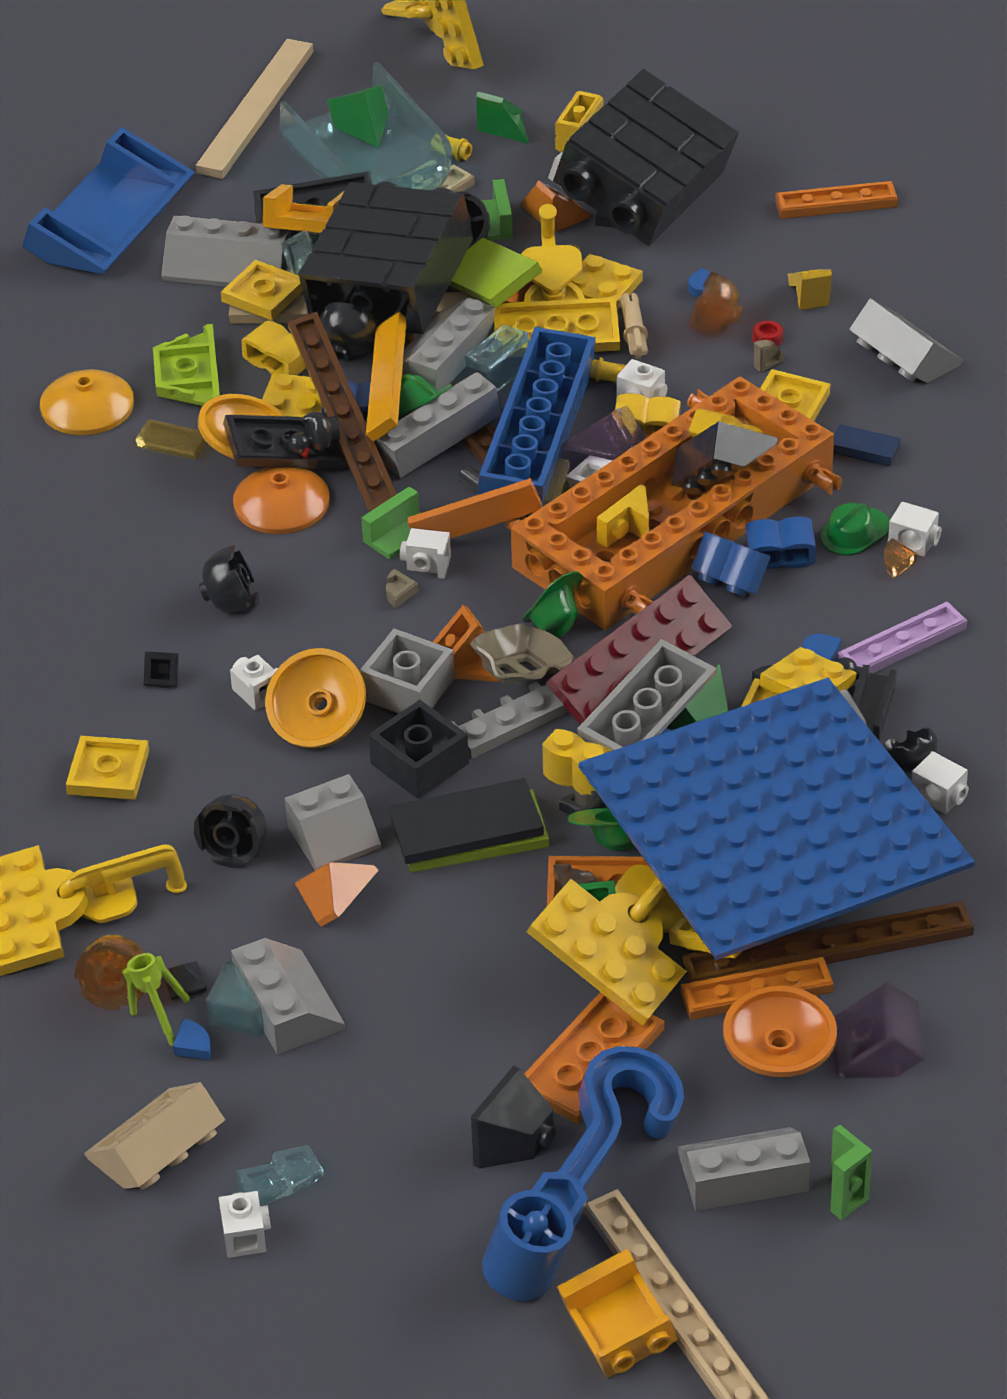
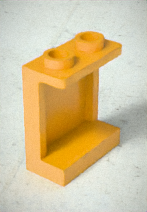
(283, 214)
(617, 1314)

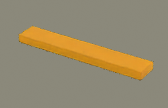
(386, 377)

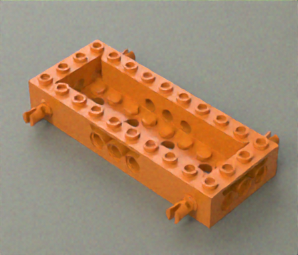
(564, 531)

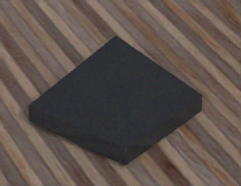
(161, 669)
(189, 978)

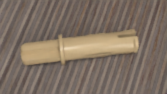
(634, 333)

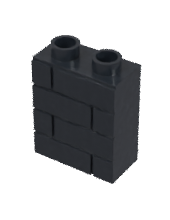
(645, 157)
(388, 252)

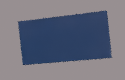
(865, 445)

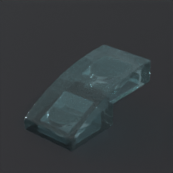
(286, 1175)

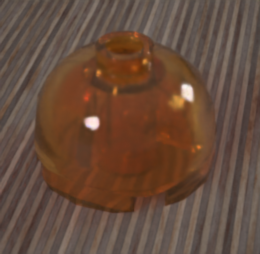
(716, 306)
(102, 969)

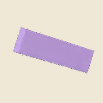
(906, 638)

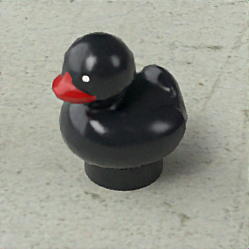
(319, 434)

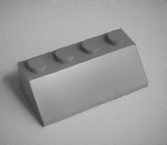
(218, 249)
(448, 337)
(439, 424)
(647, 698)

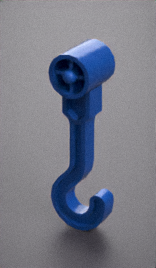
(540, 1221)

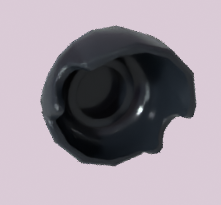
(913, 749)

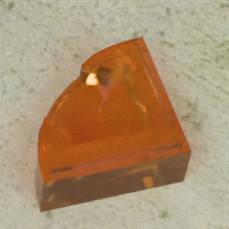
(898, 557)

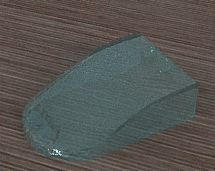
(410, 153)

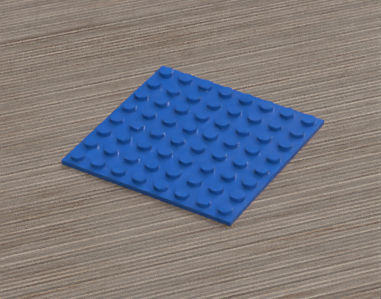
(774, 817)

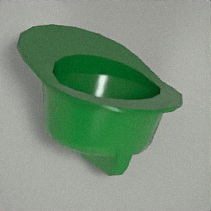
(416, 393)
(854, 528)
(556, 606)
(604, 826)

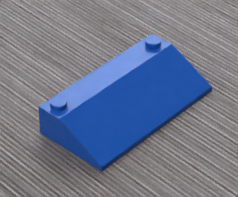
(108, 206)

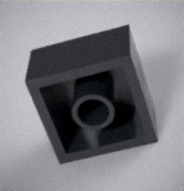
(418, 749)

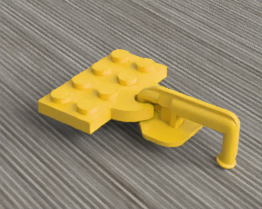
(448, 21)
(555, 300)
(43, 901)
(616, 939)

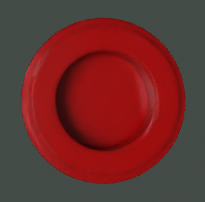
(768, 331)

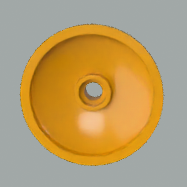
(86, 402)
(214, 411)
(305, 683)

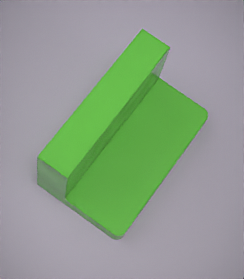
(499, 212)
(388, 523)
(849, 1172)

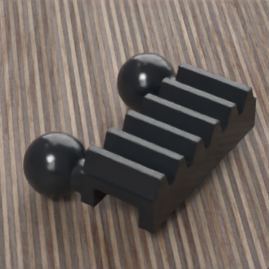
(872, 694)

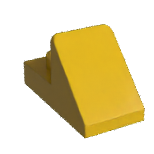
(812, 287)
(625, 515)

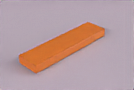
(836, 199)
(480, 510)
(718, 994)

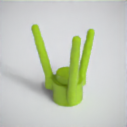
(145, 974)

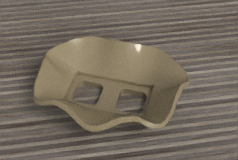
(521, 643)

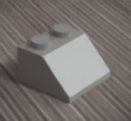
(332, 822)

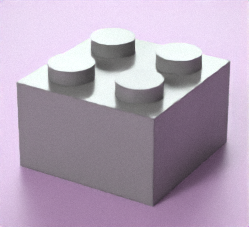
(407, 671)

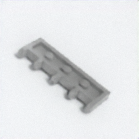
(511, 719)

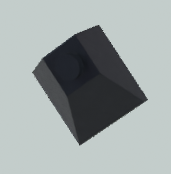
(511, 1123)

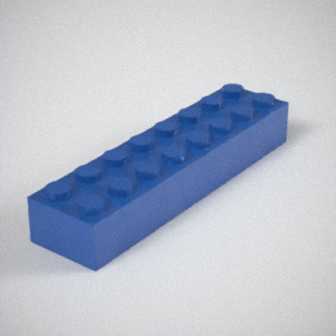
(539, 411)

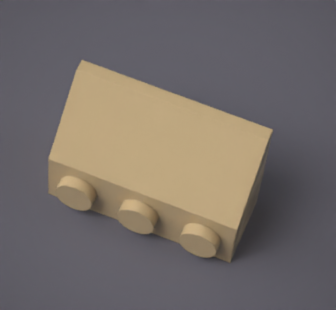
(157, 1136)

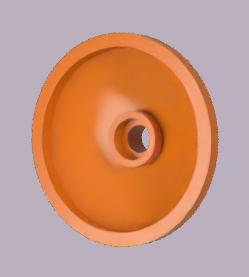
(281, 500)
(779, 1031)

